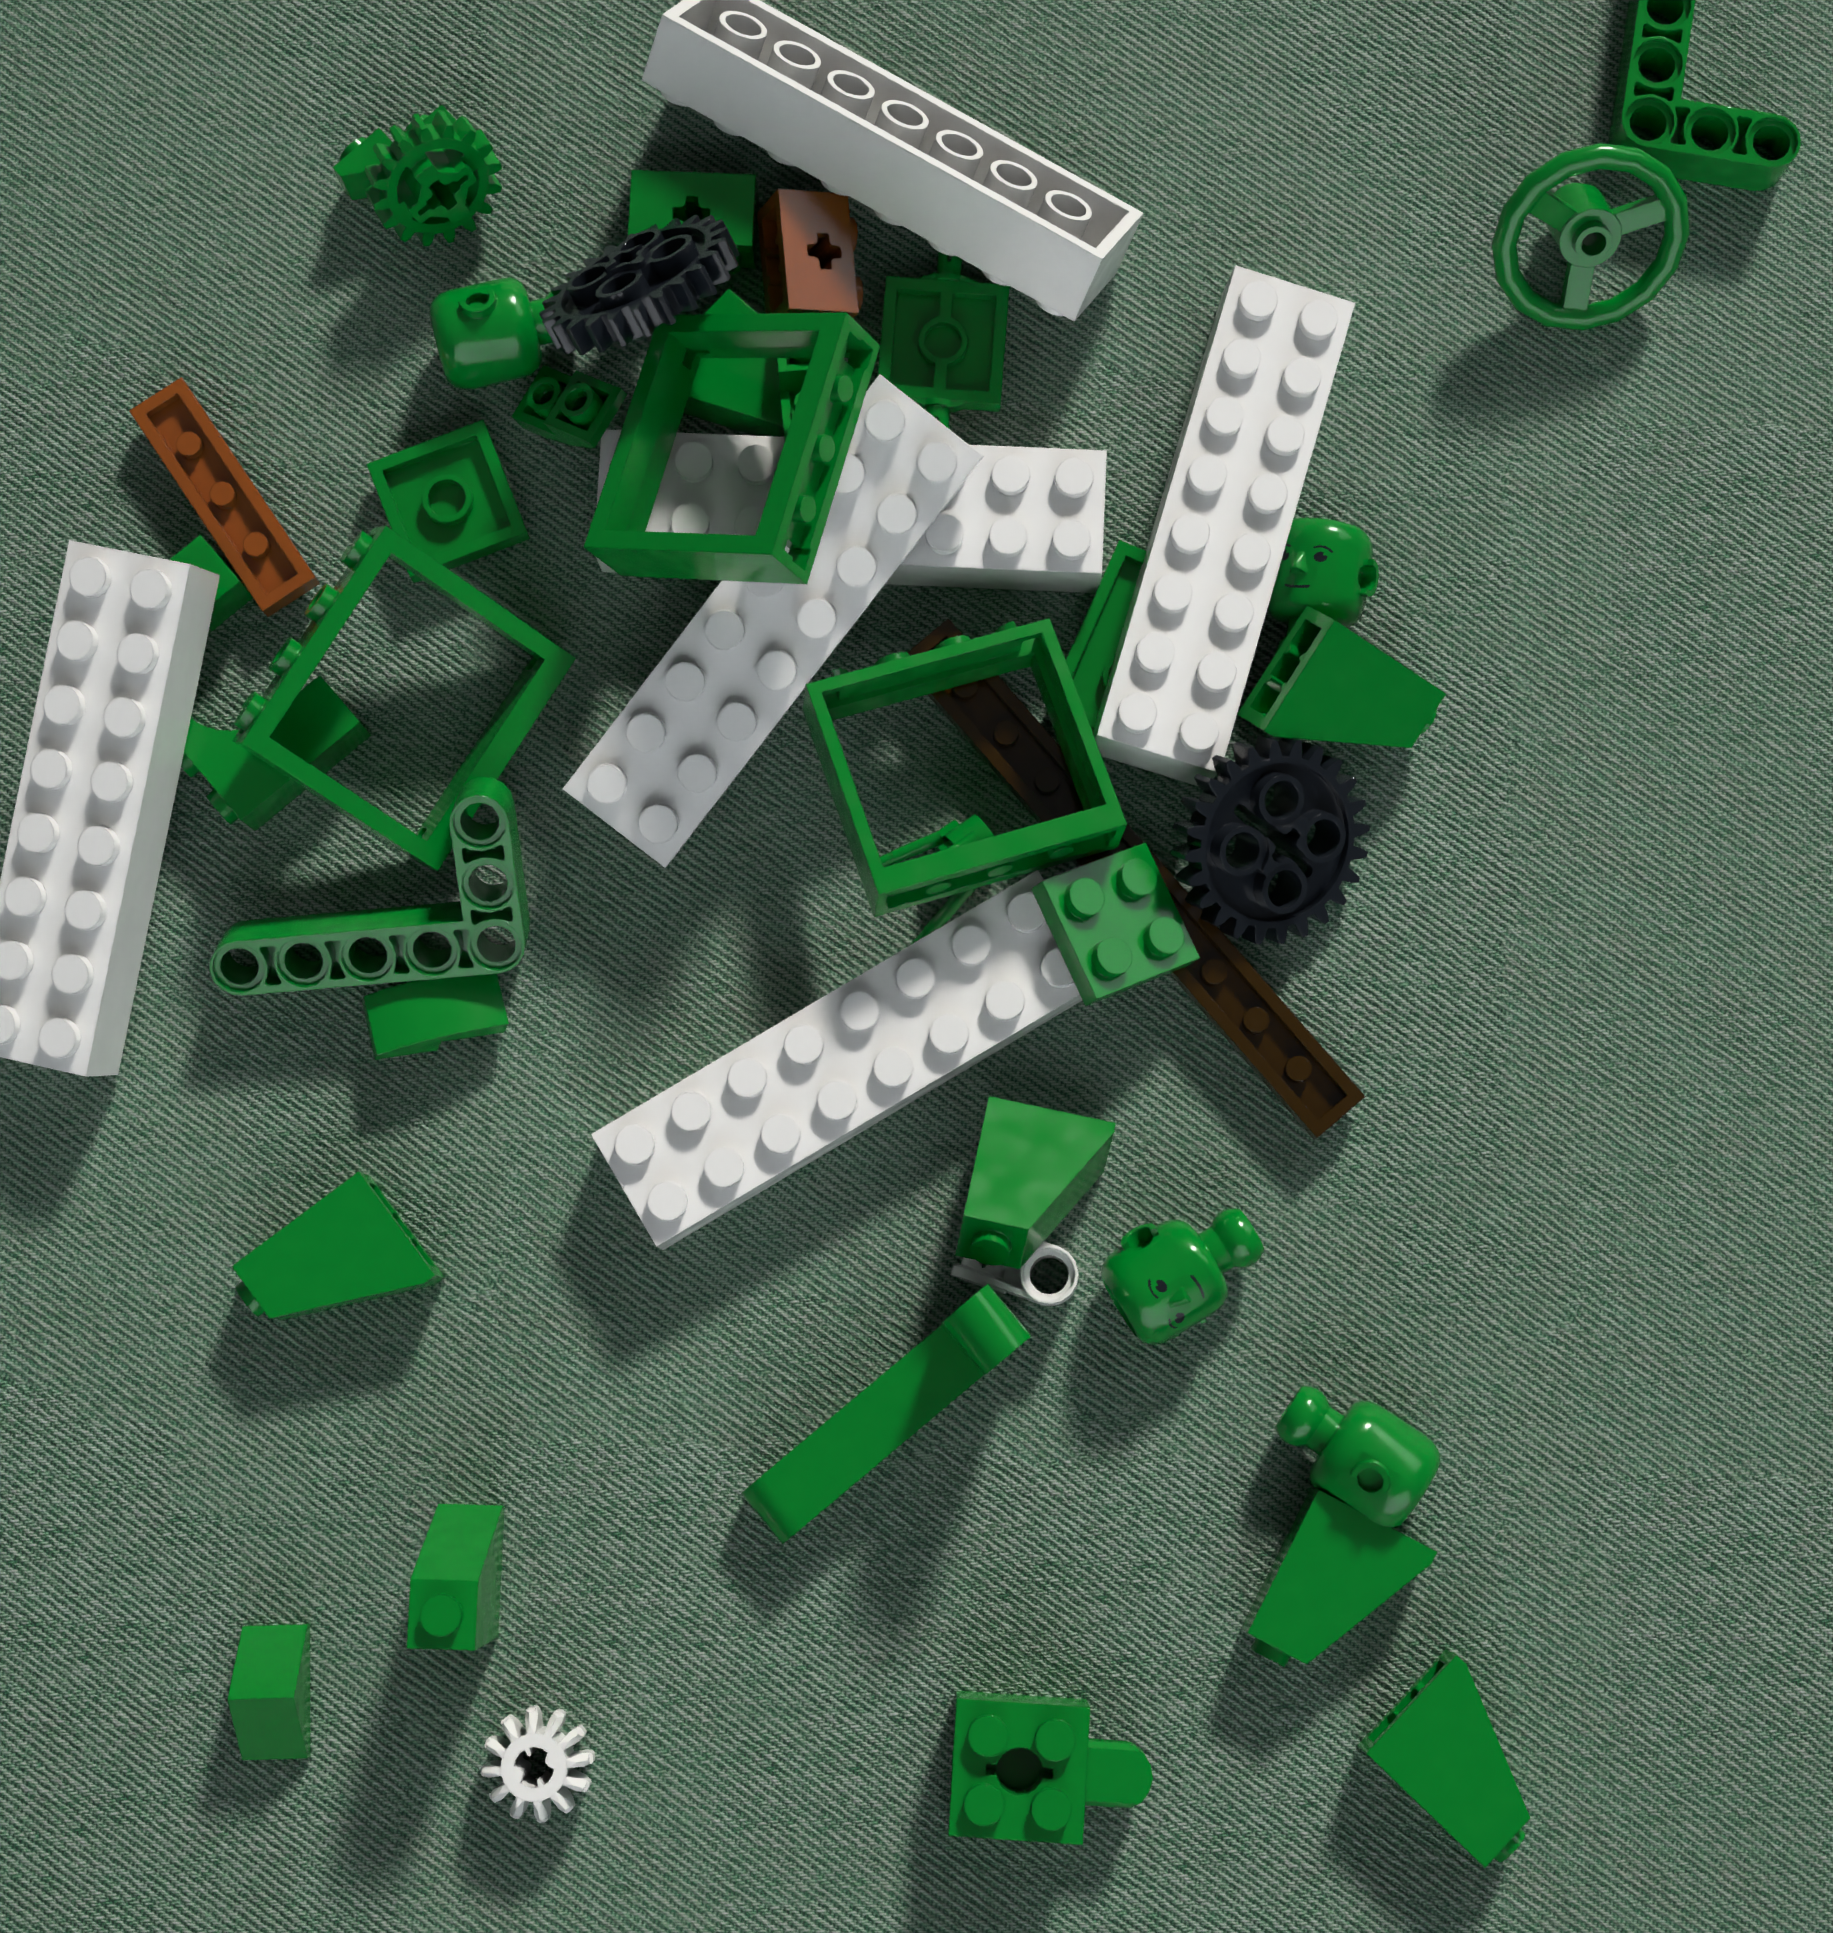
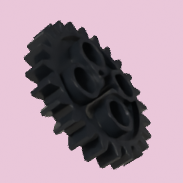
(639, 284)
(1305, 794)

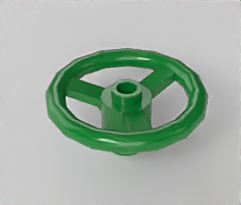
(1590, 234)

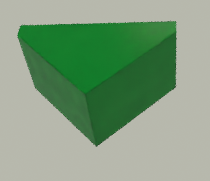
(272, 1692)

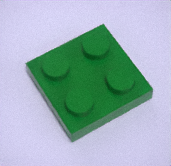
(450, 497)
(1115, 923)

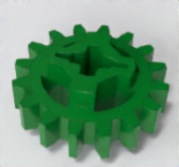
(433, 178)

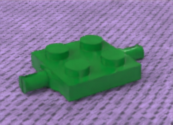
(945, 340)

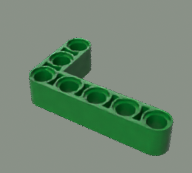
(1676, 120)
(398, 927)
(886, 1413)

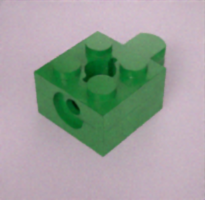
(1031, 1769)

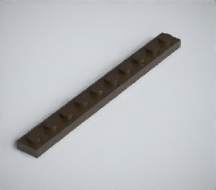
(1217, 982)

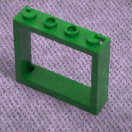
(806, 468)
(328, 614)
(991, 859)

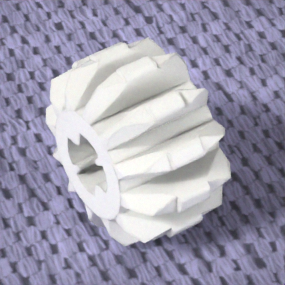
(516, 1769)

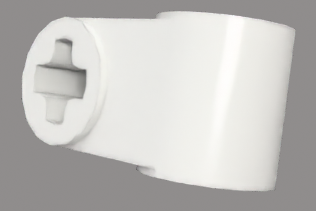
(1018, 1281)

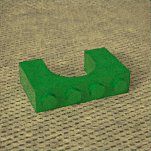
(313, 728)

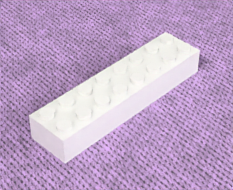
(893, 149)
(1013, 525)
(1222, 526)
(763, 641)
(97, 803)
(839, 1065)

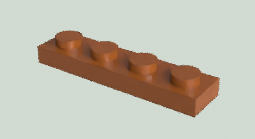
(224, 497)

